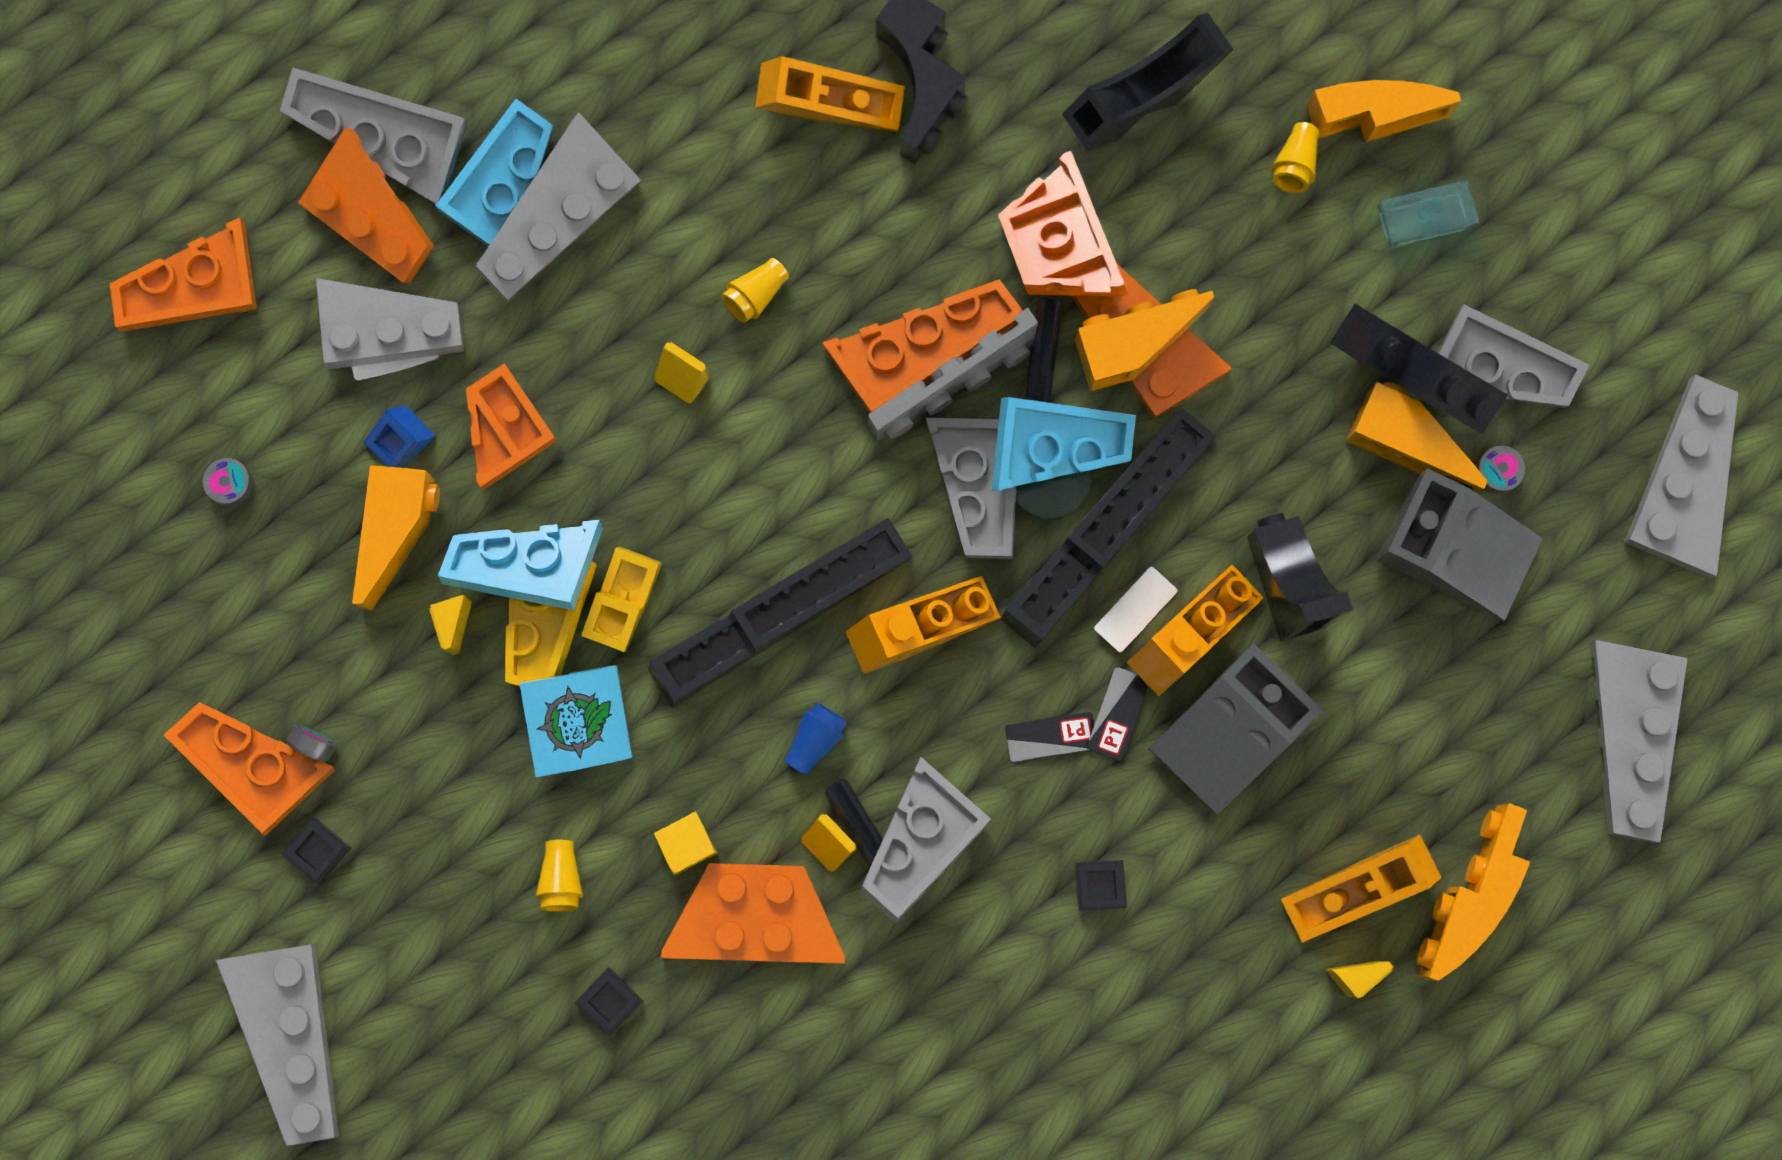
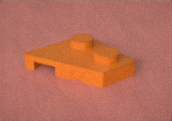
(504, 426)

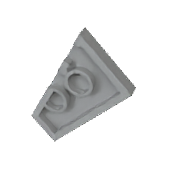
(383, 325)
(1512, 360)
(967, 465)
(921, 842)

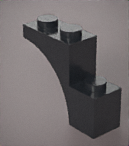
(913, 32)
(1155, 83)
(1418, 369)

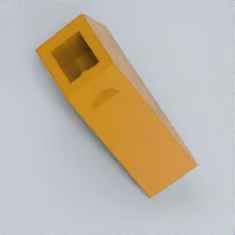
(1126, 345)
(921, 624)
(1195, 630)

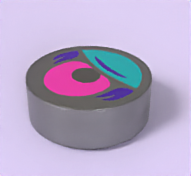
(1502, 468)
(228, 482)
(310, 743)

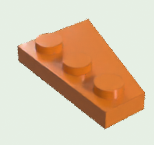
(365, 211)
(194, 284)
(249, 768)

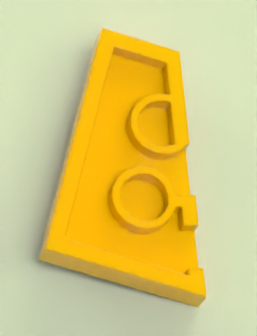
(540, 637)

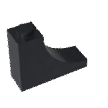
(1293, 580)

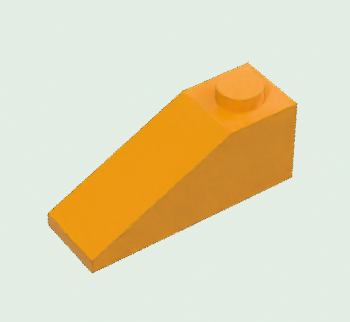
(828, 95)
(1409, 436)
(393, 522)
(1362, 888)

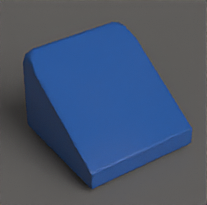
(398, 437)

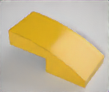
(621, 599)

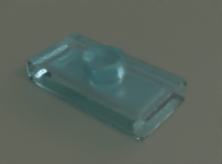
(1428, 213)

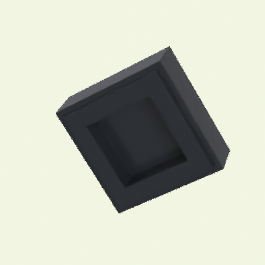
(316, 850)
(1100, 885)
(609, 1001)

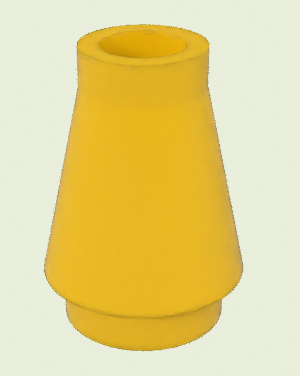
(1296, 162)
(753, 291)
(559, 878)

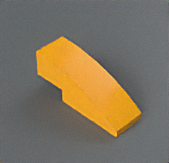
(1379, 107)

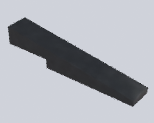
(1107, 528)
(778, 612)

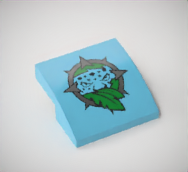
(576, 720)

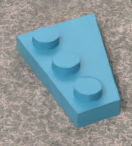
(498, 173)
(1056, 440)
(524, 566)

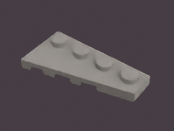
(403, 137)
(561, 203)
(954, 375)
(1688, 486)
(1638, 722)
(285, 1029)

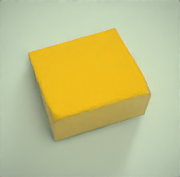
(681, 373)
(450, 622)
(685, 843)
(828, 843)
(1359, 978)

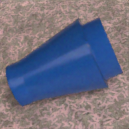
(815, 737)

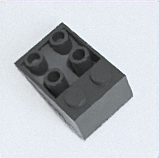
(1459, 544)
(1235, 729)

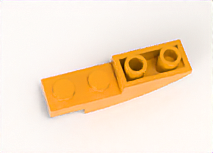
(1472, 914)

